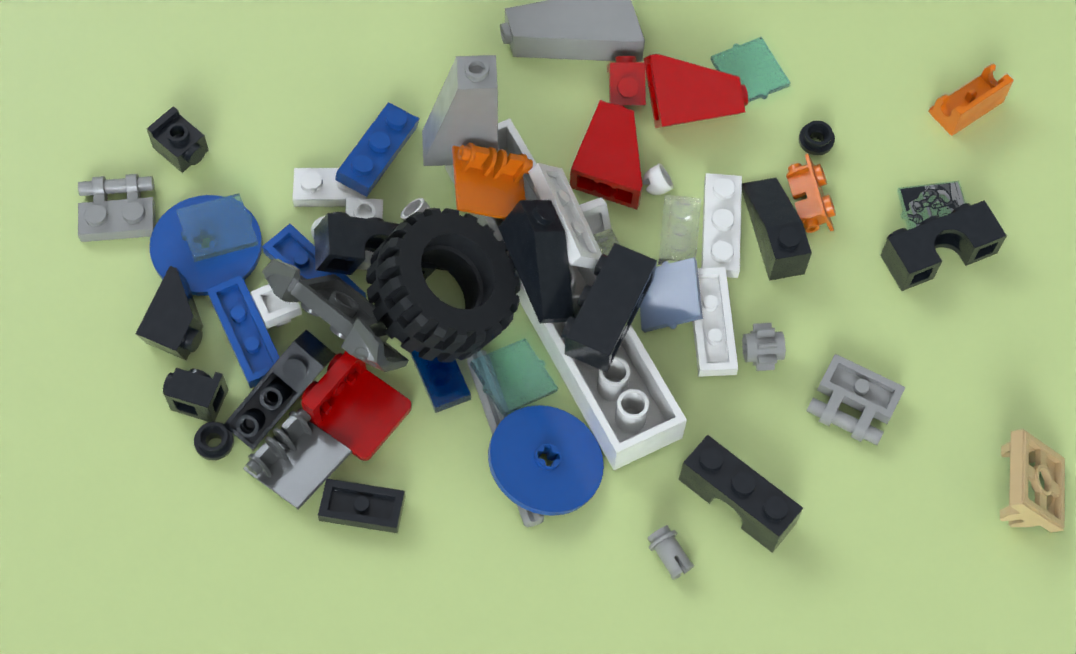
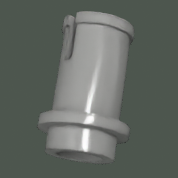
(670, 551)

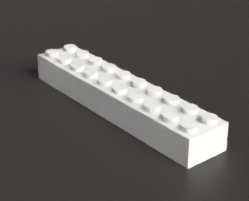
(630, 403)

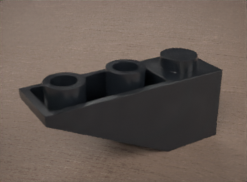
(279, 389)

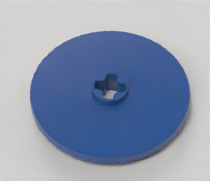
(170, 250)
(526, 477)

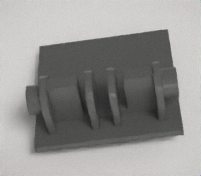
(296, 459)

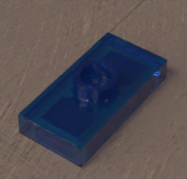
(442, 382)

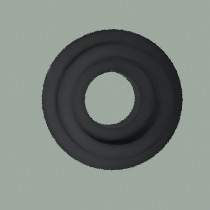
(817, 130)
(206, 433)

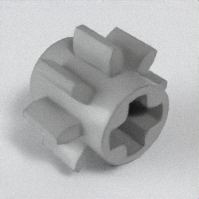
(763, 346)

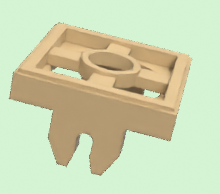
(1021, 510)

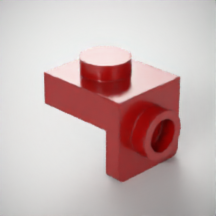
(627, 81)

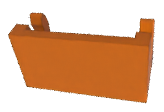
(971, 101)

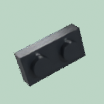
(361, 505)

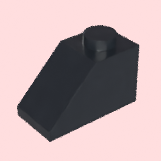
(172, 317)

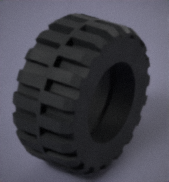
(415, 312)

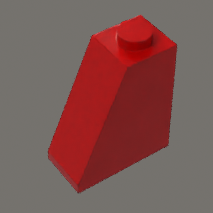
(691, 92)
(609, 157)

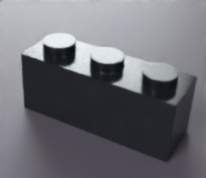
(608, 306)

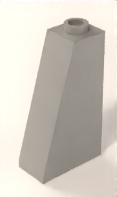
(573, 30)
(463, 111)

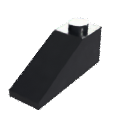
(777, 229)
(540, 257)

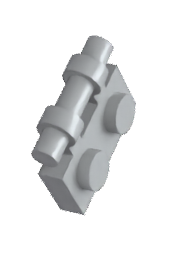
(116, 218)
(860, 390)

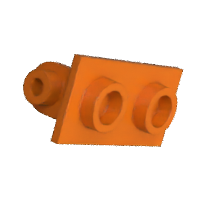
(808, 182)

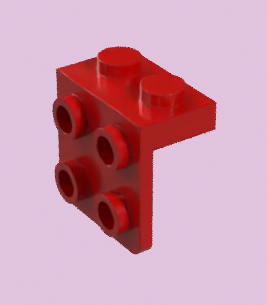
(355, 406)

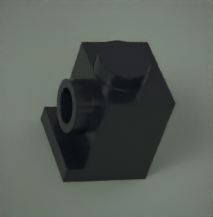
(177, 140)
(195, 393)

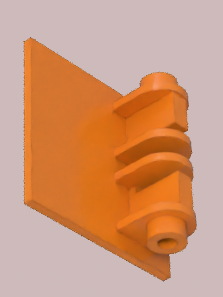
(488, 180)

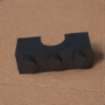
(967, 230)
(344, 239)
(763, 508)

